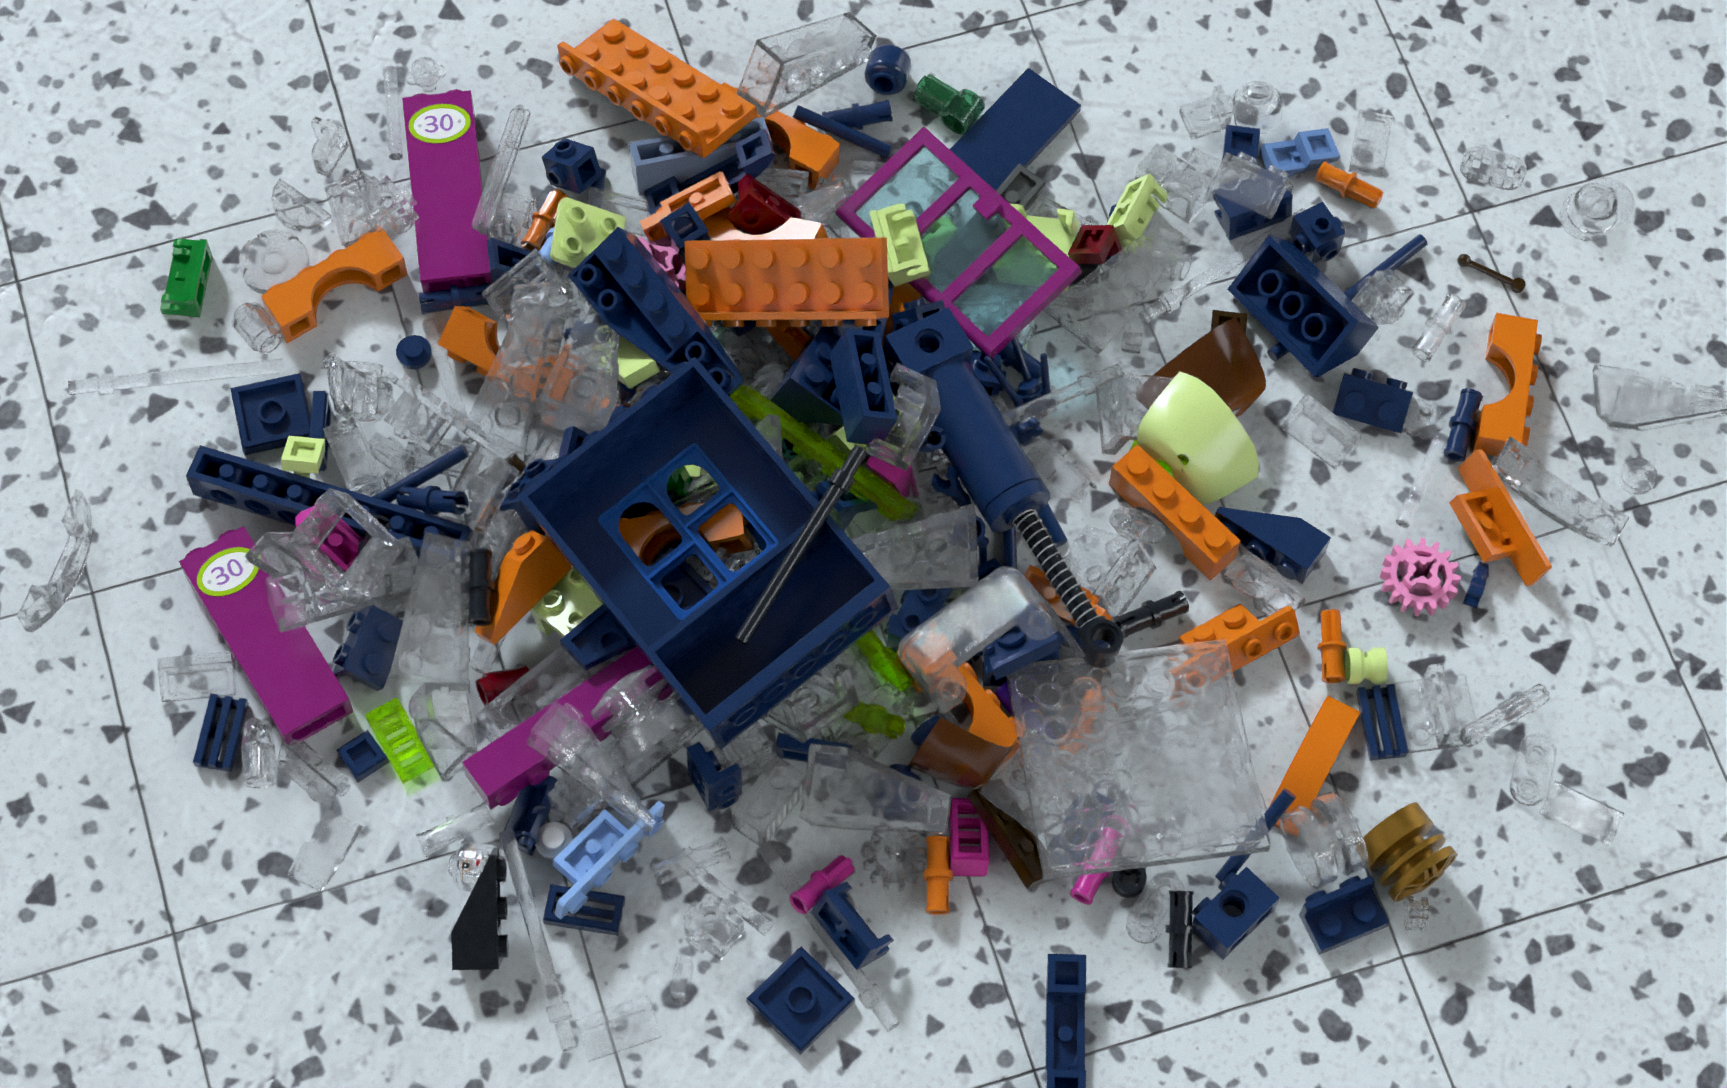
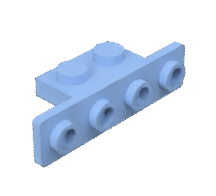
(595, 852)

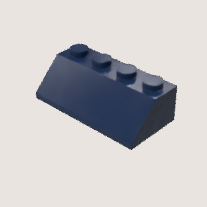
(1301, 307)

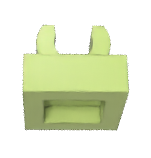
(303, 455)

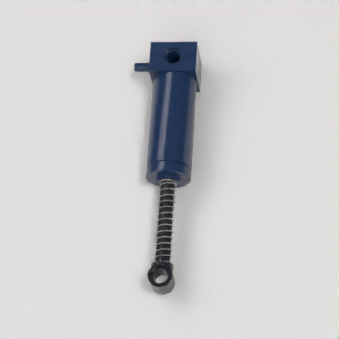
(994, 463)

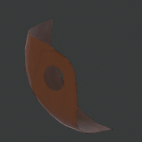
(1225, 364)
(958, 756)

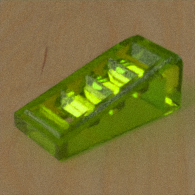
(386, 713)

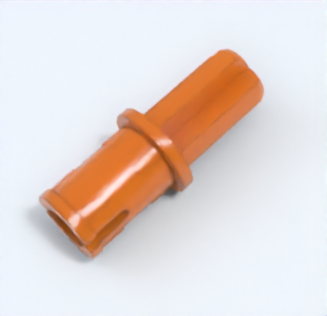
(1349, 185)
(542, 222)
(1332, 647)

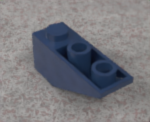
(1279, 539)

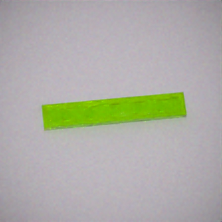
(811, 445)

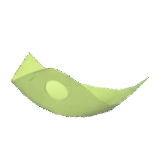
(1198, 423)

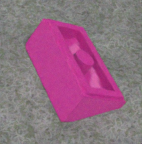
(340, 544)

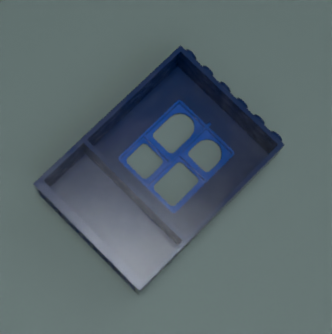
(816, 617)

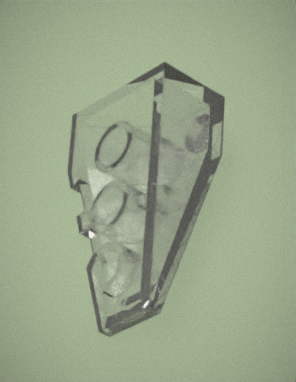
(583, 380)

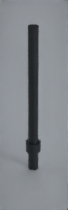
(840, 483)

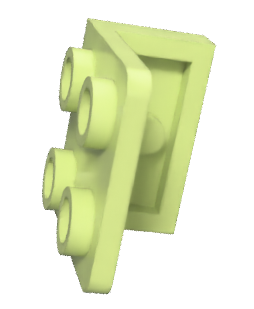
(580, 230)
(565, 605)

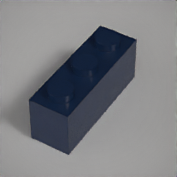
(863, 386)

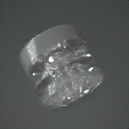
(640, 712)

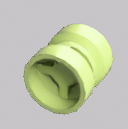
(1368, 665)

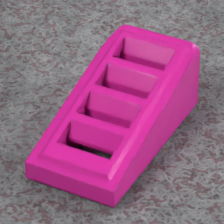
(891, 475)
(967, 859)

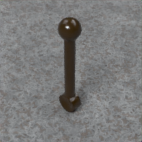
(1517, 284)

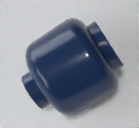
(887, 69)

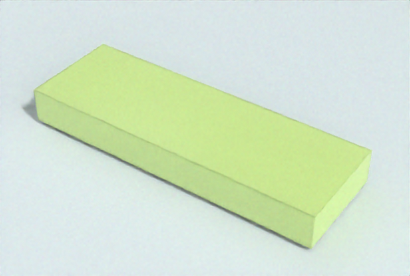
(634, 364)

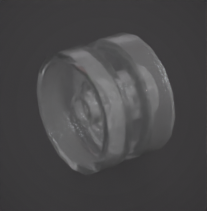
(1324, 840)

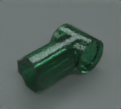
(955, 108)

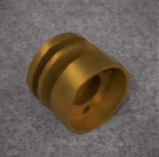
(1410, 858)

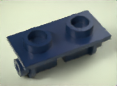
(530, 813)

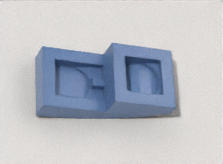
(1302, 154)

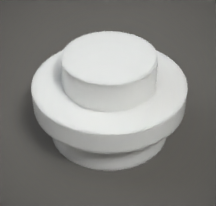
(553, 839)

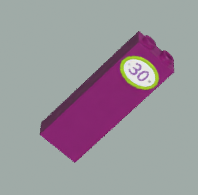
(446, 188)
(280, 667)

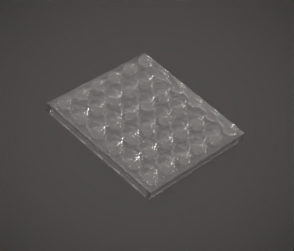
(1136, 760)

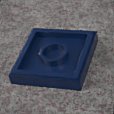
(271, 412)
(800, 1000)

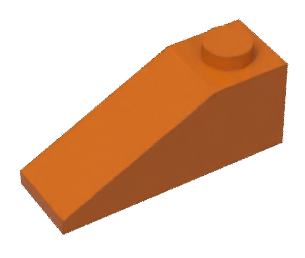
(521, 582)

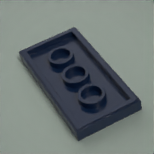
(1016, 128)

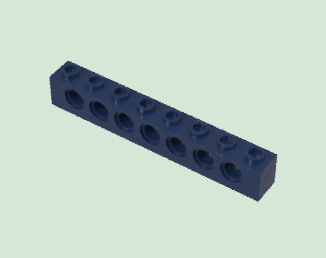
(285, 494)

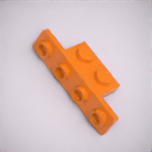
(1495, 521)
(1245, 634)

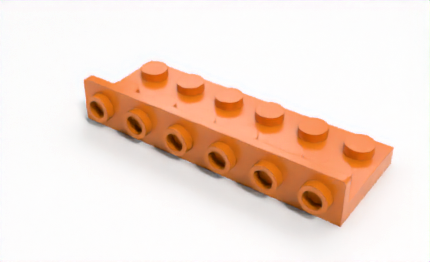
(657, 87)
(788, 280)

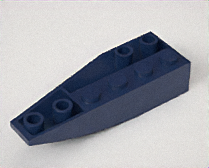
(649, 308)
(809, 386)

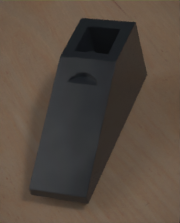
(477, 932)

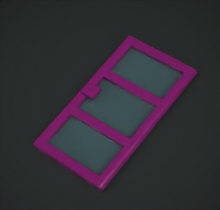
(978, 247)

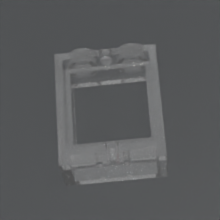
(367, 567)

